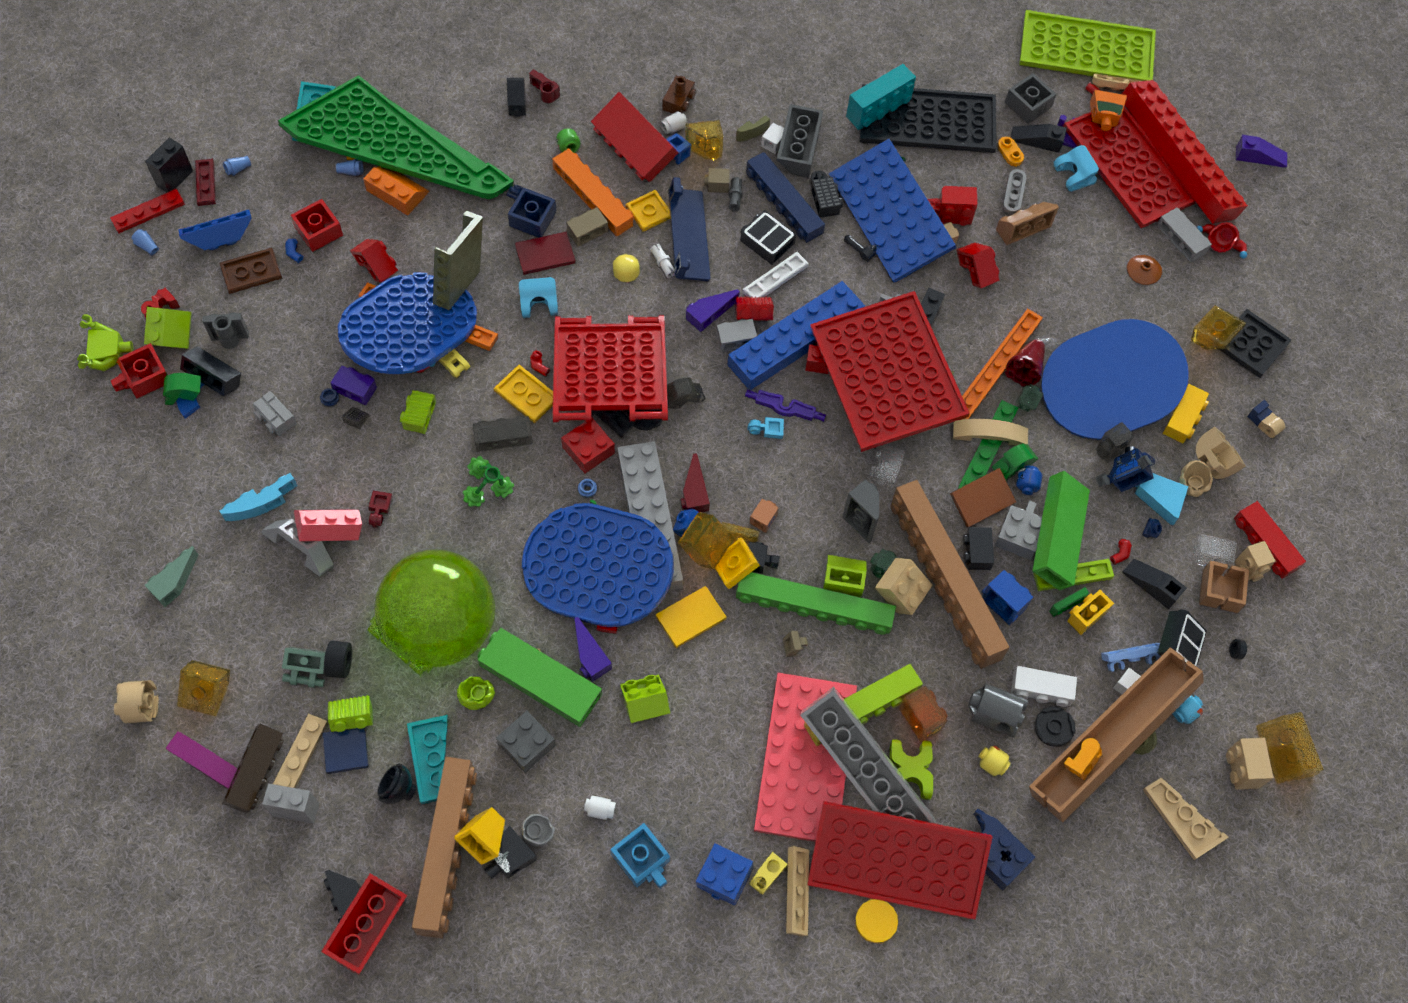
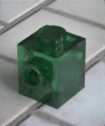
(1029, 398)
(881, 562)

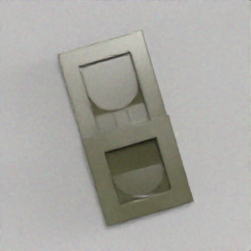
(750, 130)

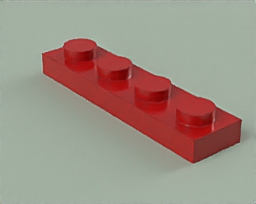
(147, 211)

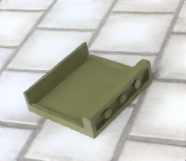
(459, 264)

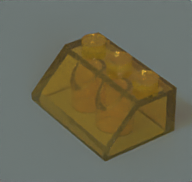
(1290, 748)

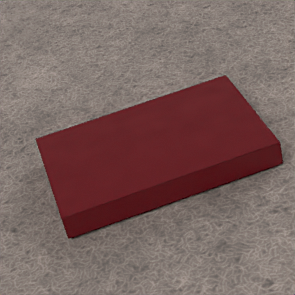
(545, 253)

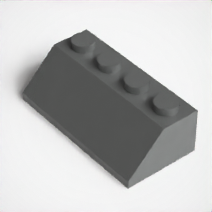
(799, 139)

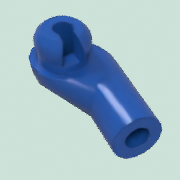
(290, 247)

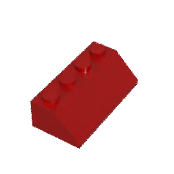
(364, 924)

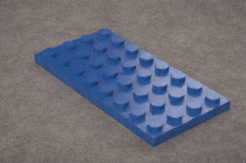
(892, 210)

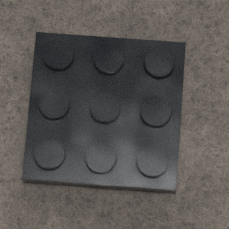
(1256, 344)

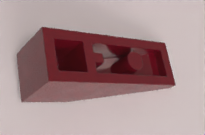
(694, 491)

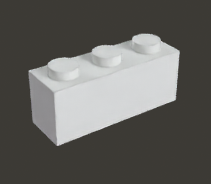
(1044, 686)

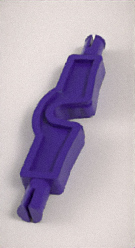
(795, 408)

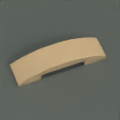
(990, 429)

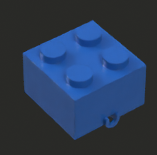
(1006, 597)
(724, 874)

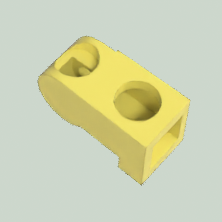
(768, 873)

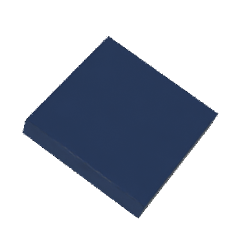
(345, 750)

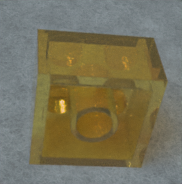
(706, 540)

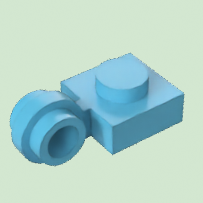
(772, 427)

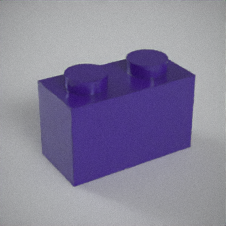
(354, 384)

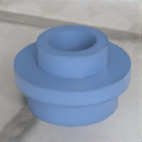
(587, 483)

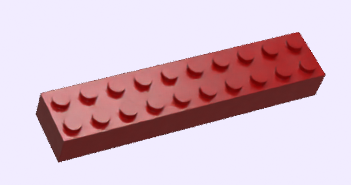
(1183, 152)

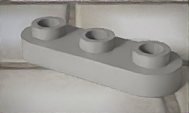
(1017, 187)

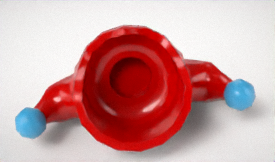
(1224, 237)

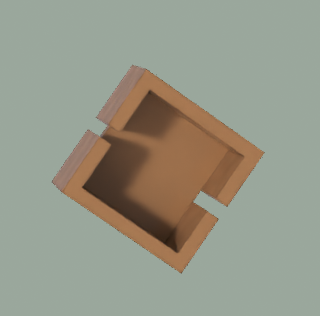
(1226, 590)

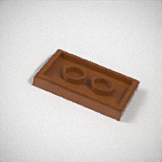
(983, 497)

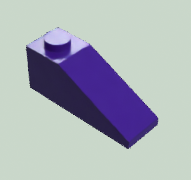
(1260, 151)
(708, 309)
(592, 658)

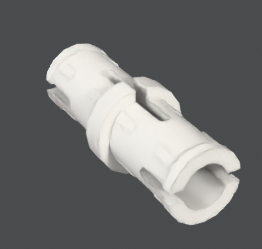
(663, 260)

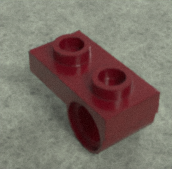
(548, 89)

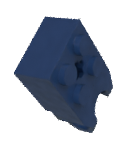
(1006, 845)

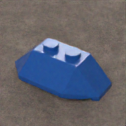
(217, 231)

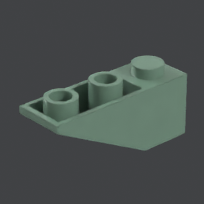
(172, 579)

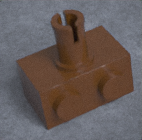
(679, 95)

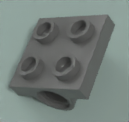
(226, 328)

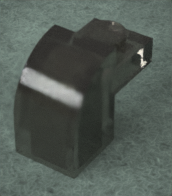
(682, 391)

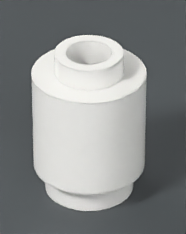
(673, 123)
(599, 807)

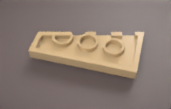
(1188, 825)

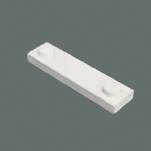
(776, 276)

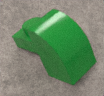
(181, 386)
(1015, 459)

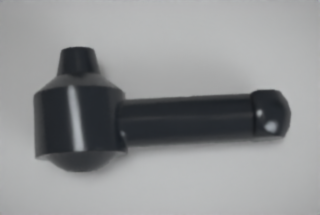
(866, 253)

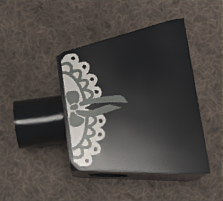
(512, 857)

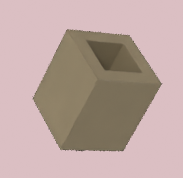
(717, 180)

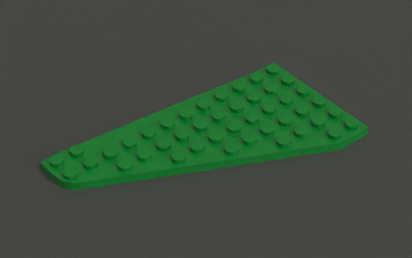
(373, 129)

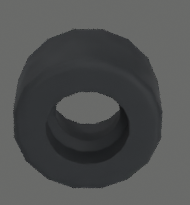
(338, 659)

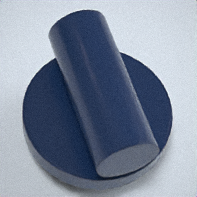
(514, 192)
(1152, 528)

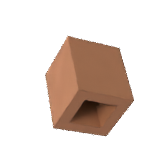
(764, 515)

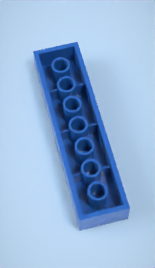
(789, 337)

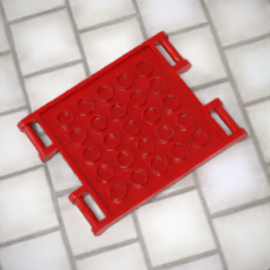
(609, 368)

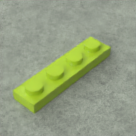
(1086, 573)

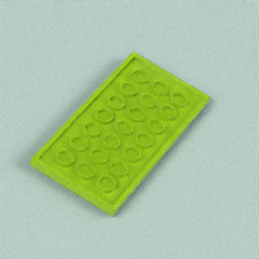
(1087, 46)

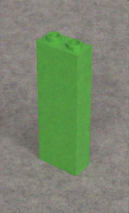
(1061, 531)
(539, 676)

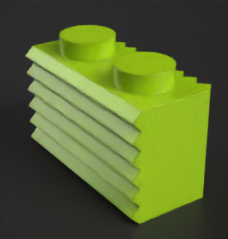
(418, 411)
(350, 713)

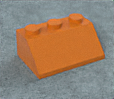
(394, 189)

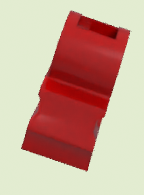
(161, 298)

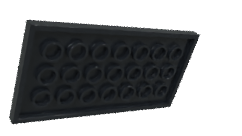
(939, 121)

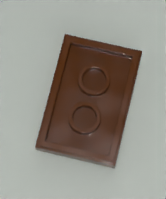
(250, 270)

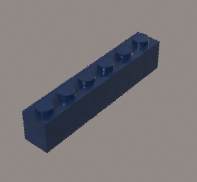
(785, 197)

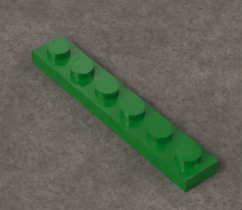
(988, 448)

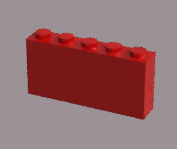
(633, 137)

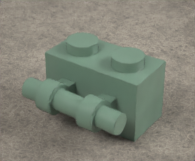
(303, 660)

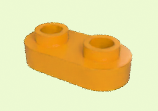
(1009, 150)

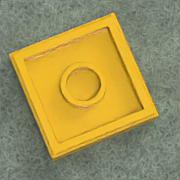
(649, 210)
(736, 563)

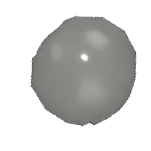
(537, 824)

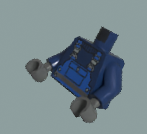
(1129, 470)

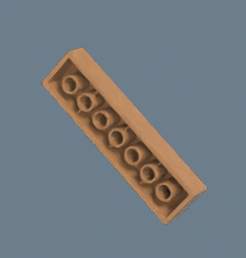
(443, 850)

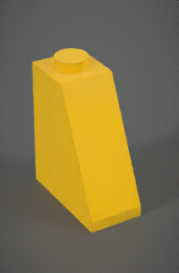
(482, 835)

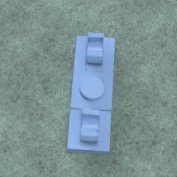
(1132, 654)

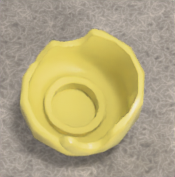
(626, 268)

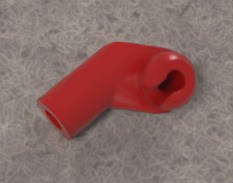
(536, 363)
(1124, 552)

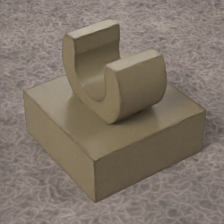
(793, 643)

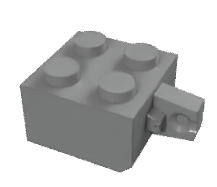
(1020, 531)

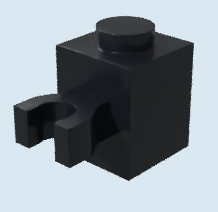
(760, 553)

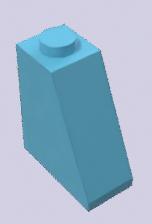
(1163, 496)

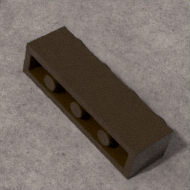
(253, 768)

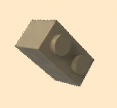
(587, 226)

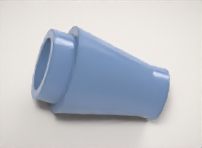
(235, 165)
(352, 167)
(144, 241)

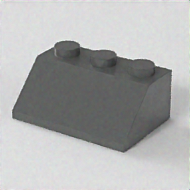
(863, 509)

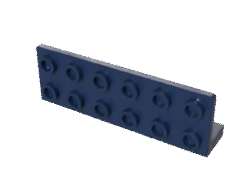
(688, 233)

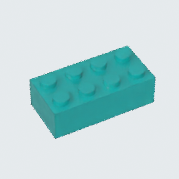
(880, 97)

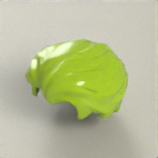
(475, 693)

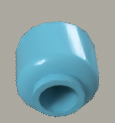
(1189, 710)

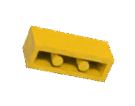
(1186, 414)

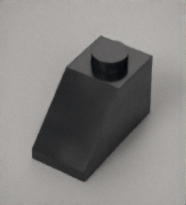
(516, 97)

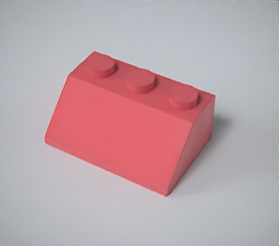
(328, 525)

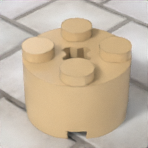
(136, 701)

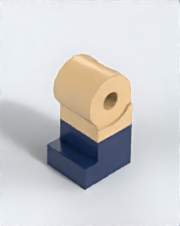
(1266, 420)

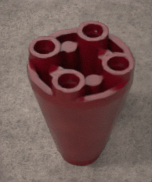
(1027, 364)

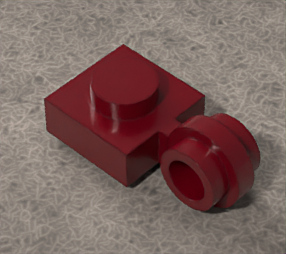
(379, 503)

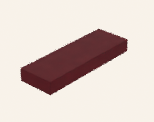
(205, 182)

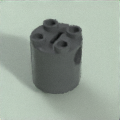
(997, 709)

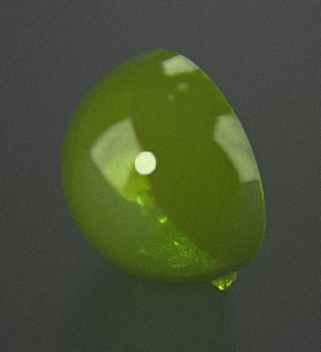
(433, 609)

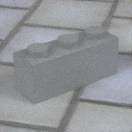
(1184, 234)

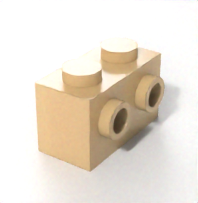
(1256, 559)

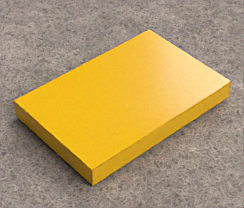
(525, 393)
(690, 616)

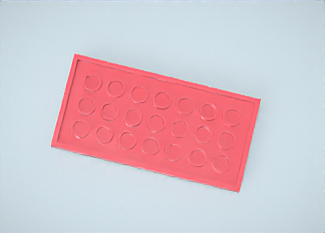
(795, 770)

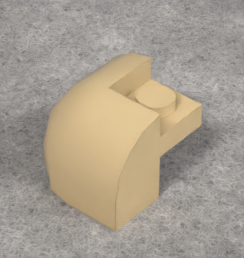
(1218, 454)

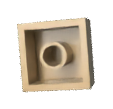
(903, 586)
(1249, 763)

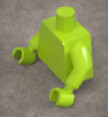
(103, 346)

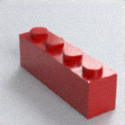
(1261, 528)

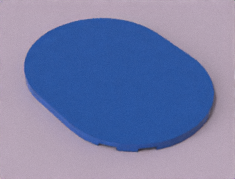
(400, 328)
(1114, 376)
(598, 565)

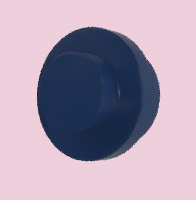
(329, 397)

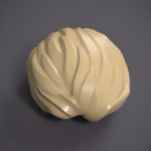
(1197, 477)

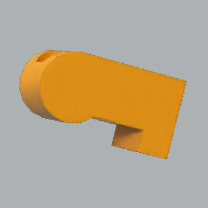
(1085, 759)

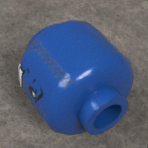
(1029, 480)

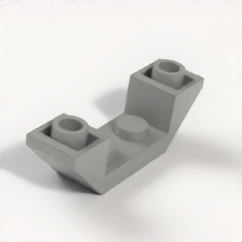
(317, 555)

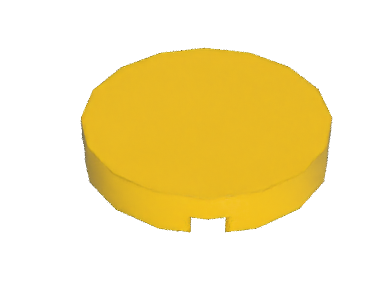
(876, 921)

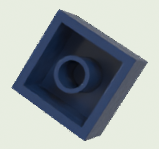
(532, 212)

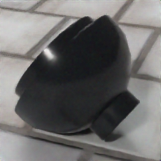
(396, 785)

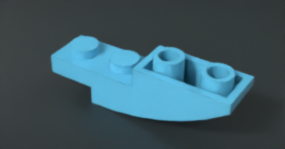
(254, 504)

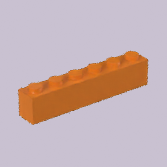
(592, 191)

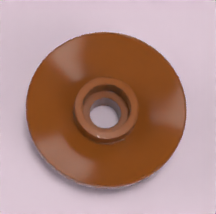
(1141, 274)

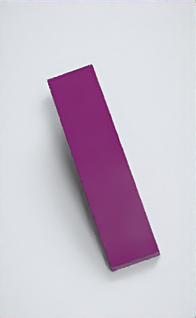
(202, 759)

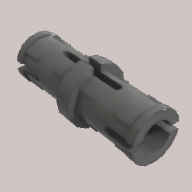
(735, 194)

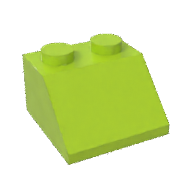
(167, 327)

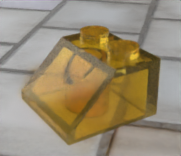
(705, 139)
(1216, 329)
(202, 687)

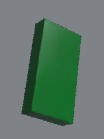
(1069, 602)

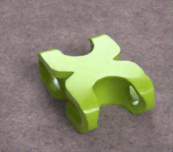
(914, 768)

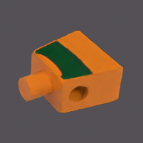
(1106, 108)

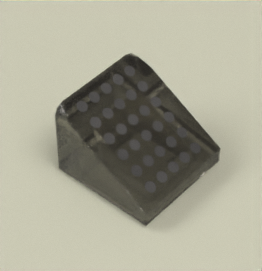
(355, 417)

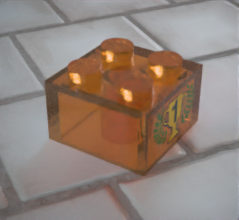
(923, 713)

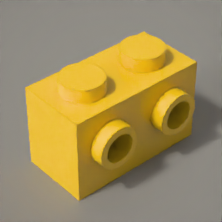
(1089, 612)

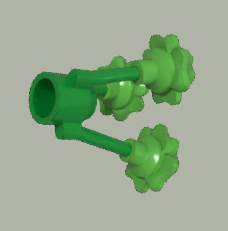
(481, 468)

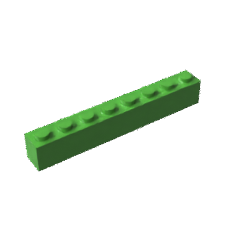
(816, 602)

